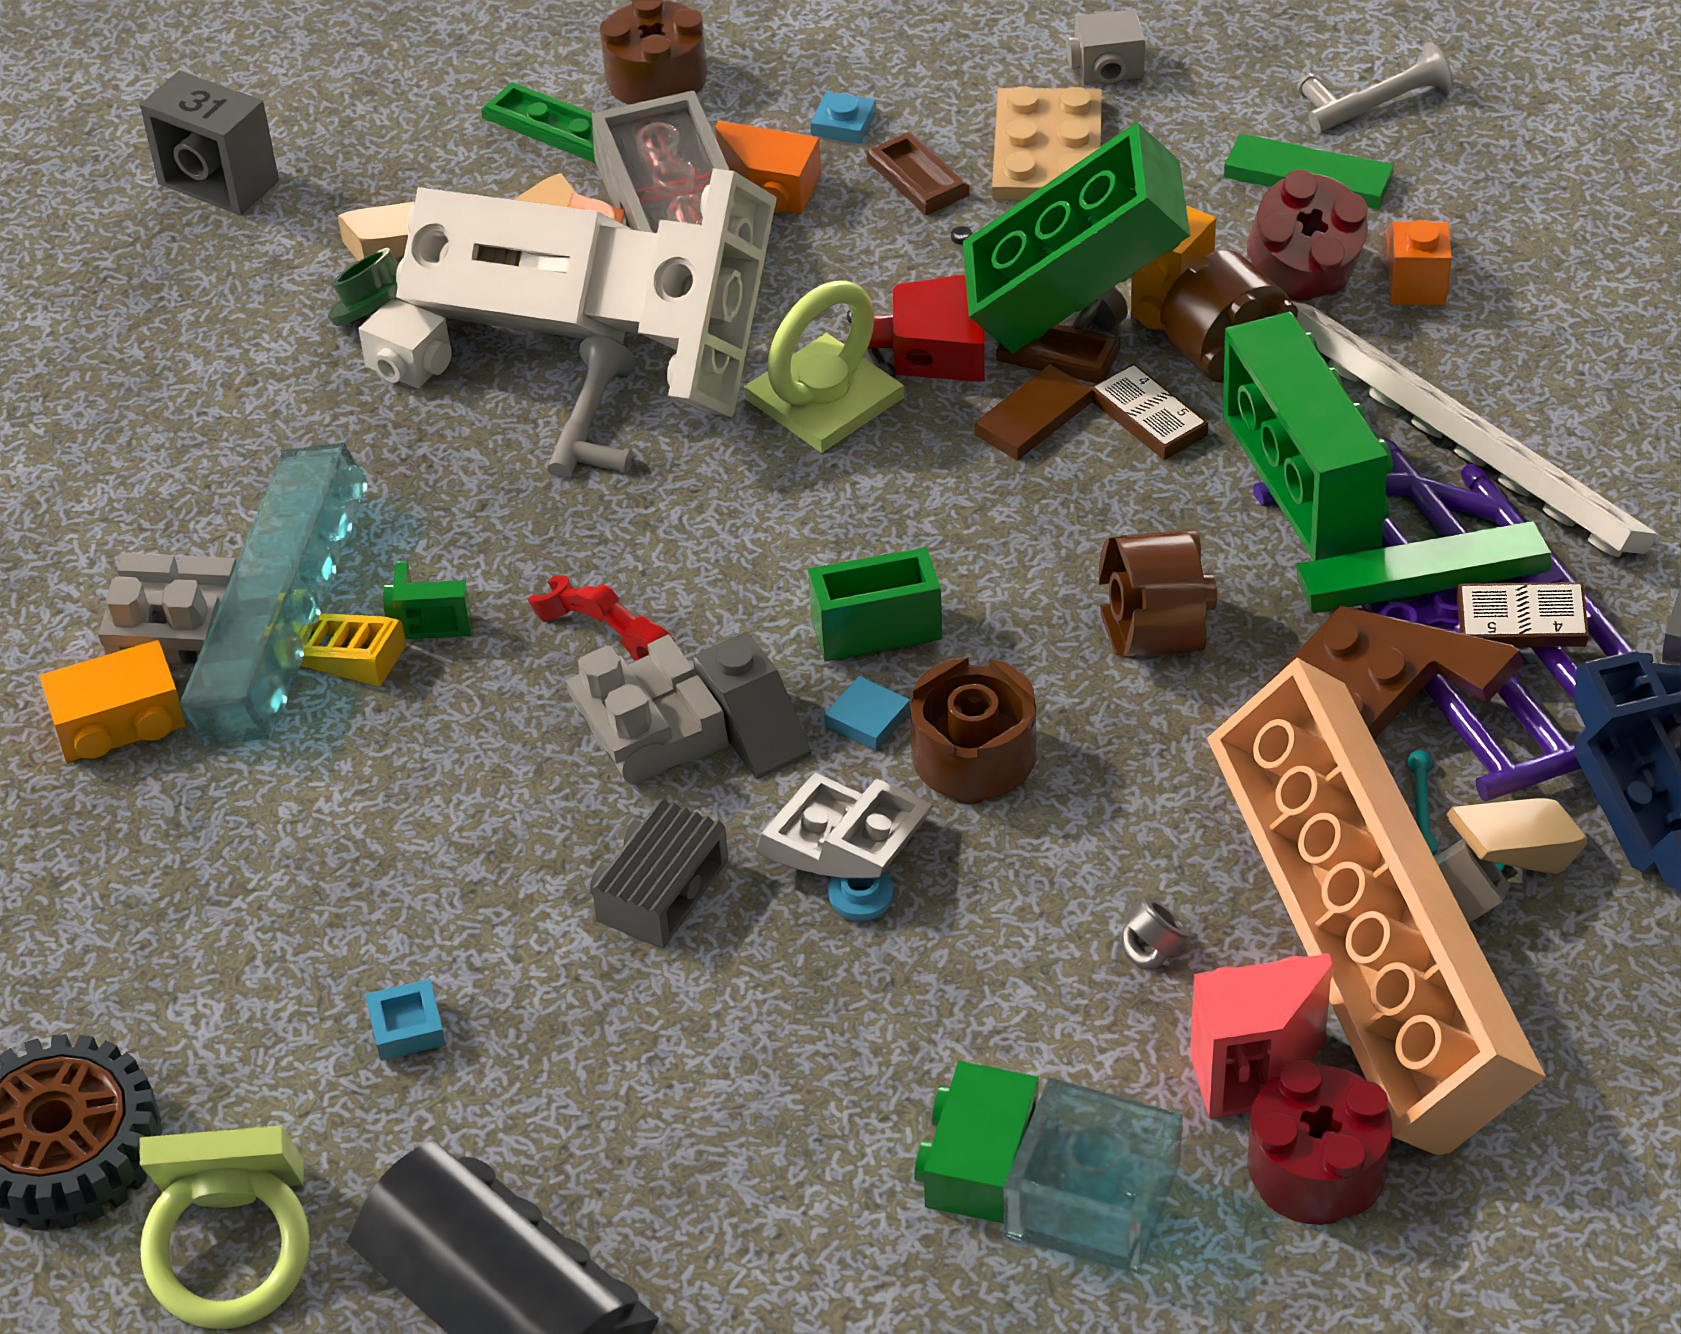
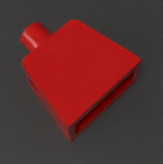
(932, 331)

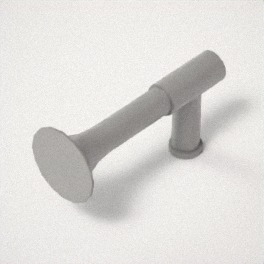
(1428, 71)
(604, 360)

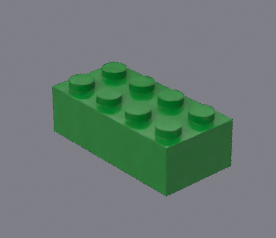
(1075, 238)
(1305, 436)

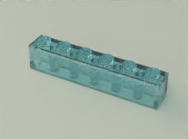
(275, 595)

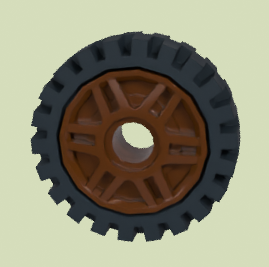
(71, 1130)

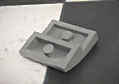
(841, 830)

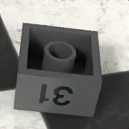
(210, 142)

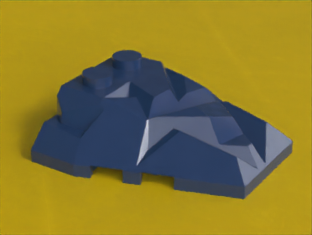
(1635, 754)

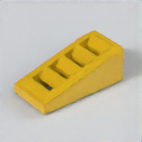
(367, 665)

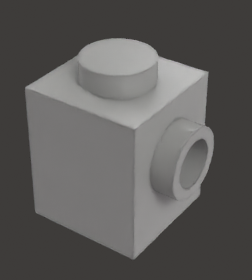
(1107, 47)

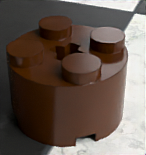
(653, 51)
(1215, 298)
(1156, 593)
(973, 729)

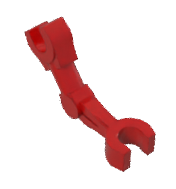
(602, 605)

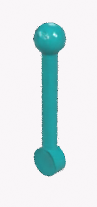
(1420, 763)

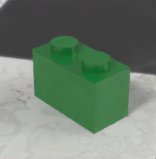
(875, 603)
(975, 1139)

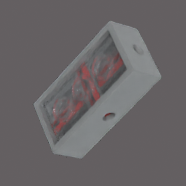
(656, 159)

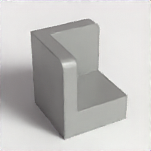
(1473, 882)

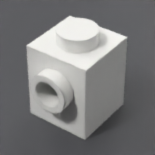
(405, 343)

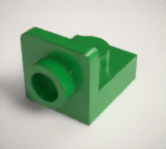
(427, 607)

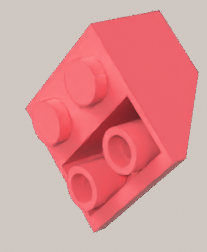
(1253, 1024)

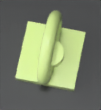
(826, 385)
(223, 1172)

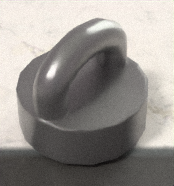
(1104, 311)
(1158, 928)

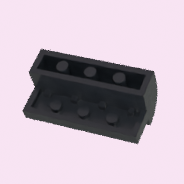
(484, 1255)

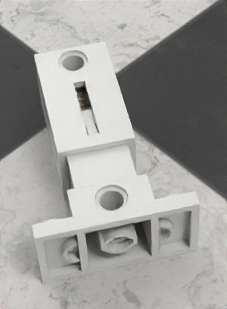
(596, 277)

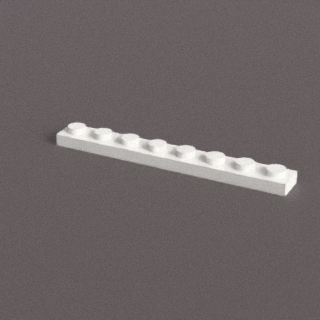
(1477, 439)

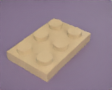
(1041, 136)

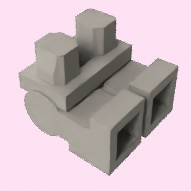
(164, 603)
(648, 710)

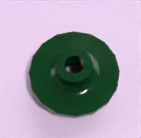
(365, 287)

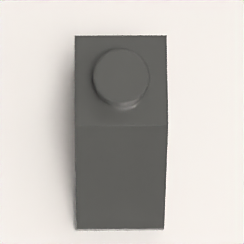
(754, 704)

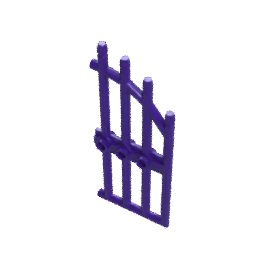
(1441, 611)

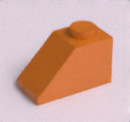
(773, 160)
(1418, 262)

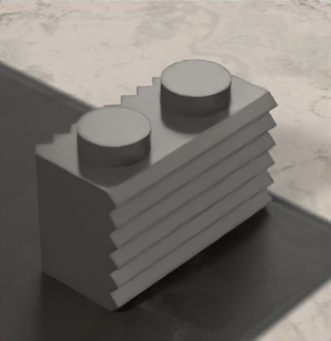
(659, 872)

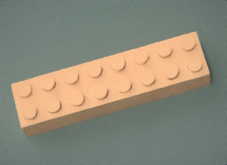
(1373, 897)

